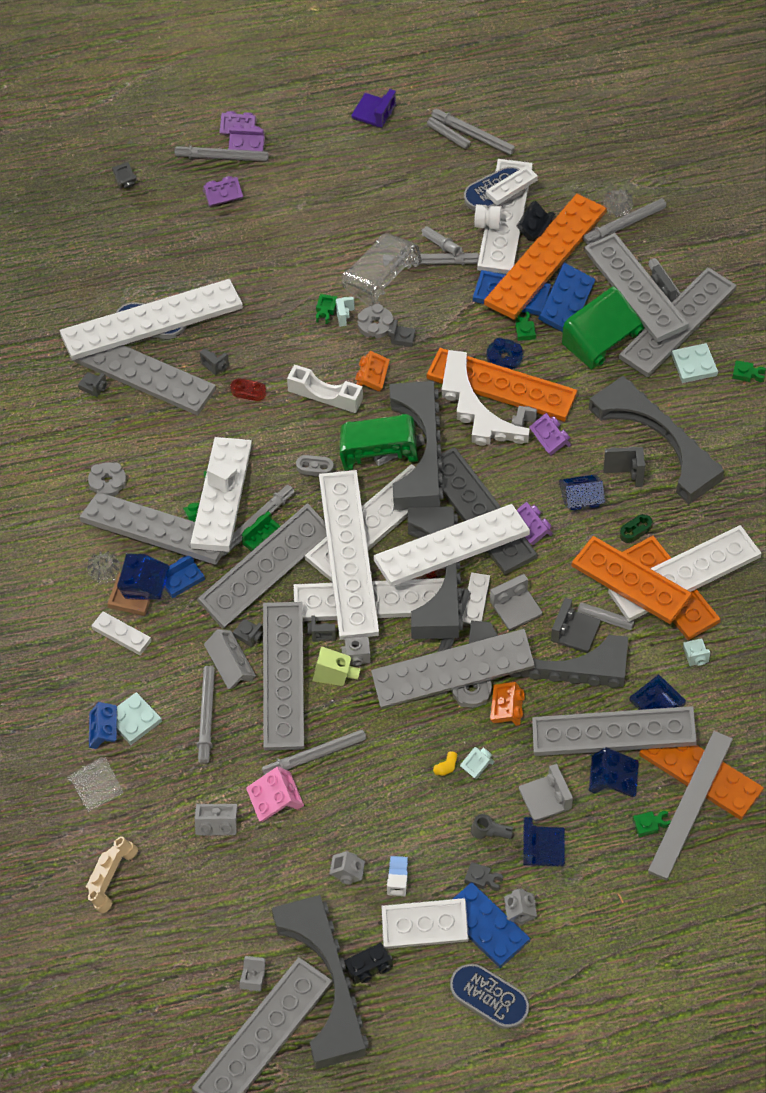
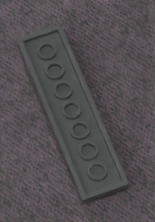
(473, 499)

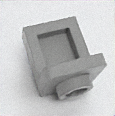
(524, 414)
(253, 973)

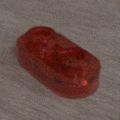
(247, 389)

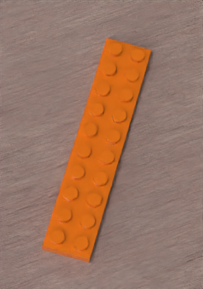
(544, 256)

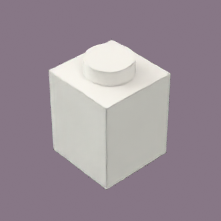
(222, 476)

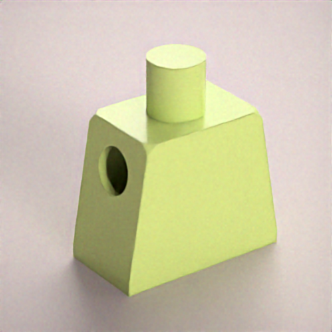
(334, 667)

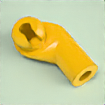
(447, 766)

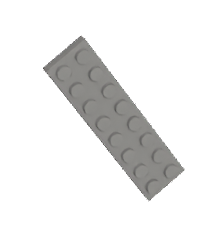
(637, 286)
(695, 305)
(151, 377)
(145, 525)
(263, 566)
(452, 668)
(283, 676)
(614, 730)
(265, 1031)

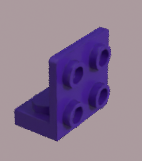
(375, 109)

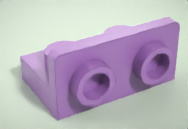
(231, 118)
(246, 138)
(222, 191)
(549, 434)
(537, 526)

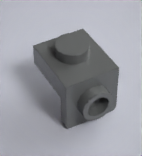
(124, 175)

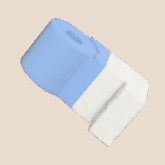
(397, 876)

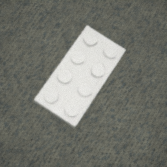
(424, 923)

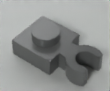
(481, 876)

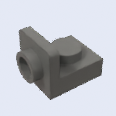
(401, 335)
(213, 363)
(93, 384)
(322, 631)
(249, 633)

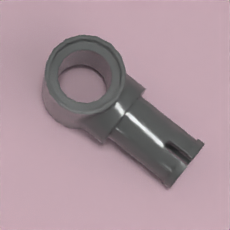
(491, 828)

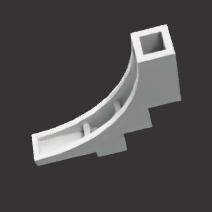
(470, 409)

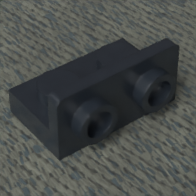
(534, 221)
(368, 963)

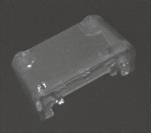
(379, 267)

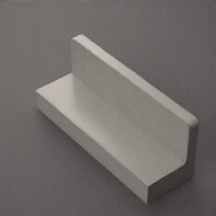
(229, 658)

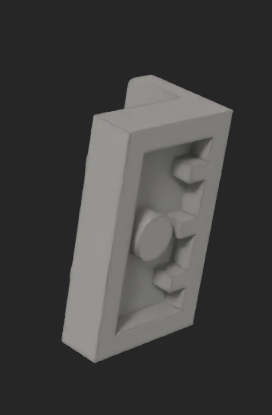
(215, 819)

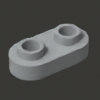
(314, 464)

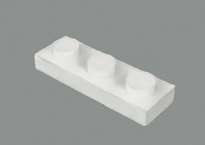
(511, 185)
(475, 606)
(121, 633)

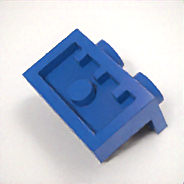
(182, 576)
(102, 724)

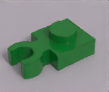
(325, 306)
(525, 328)
(744, 371)
(648, 823)

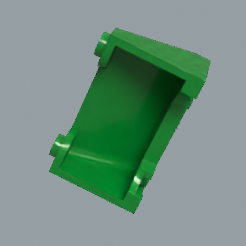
(600, 327)
(378, 438)

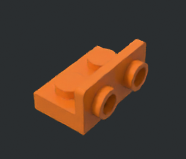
(372, 371)
(507, 703)

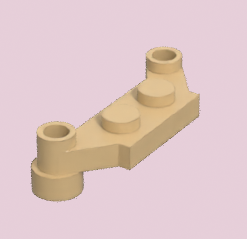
(105, 870)

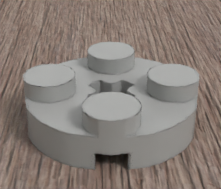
(371, 313)
(105, 470)
(475, 698)

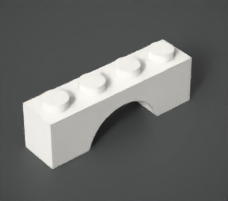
(305, 383)

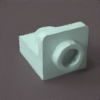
(343, 306)
(696, 652)
(477, 761)

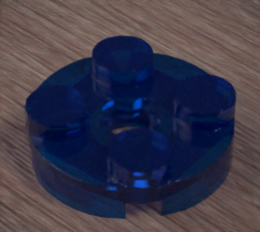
(507, 346)

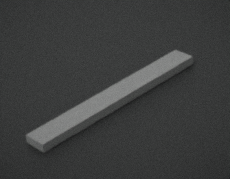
(690, 806)

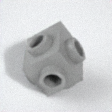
(357, 649)
(347, 867)
(520, 906)

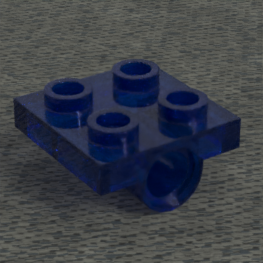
(657, 695)

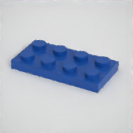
(489, 280)
(566, 296)
(490, 928)

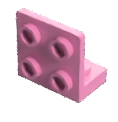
(274, 793)

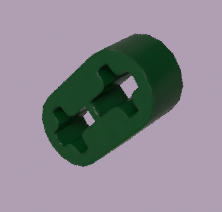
(636, 529)

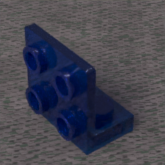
(613, 771)
(543, 845)

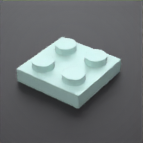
(694, 363)
(135, 718)

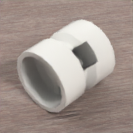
(487, 216)

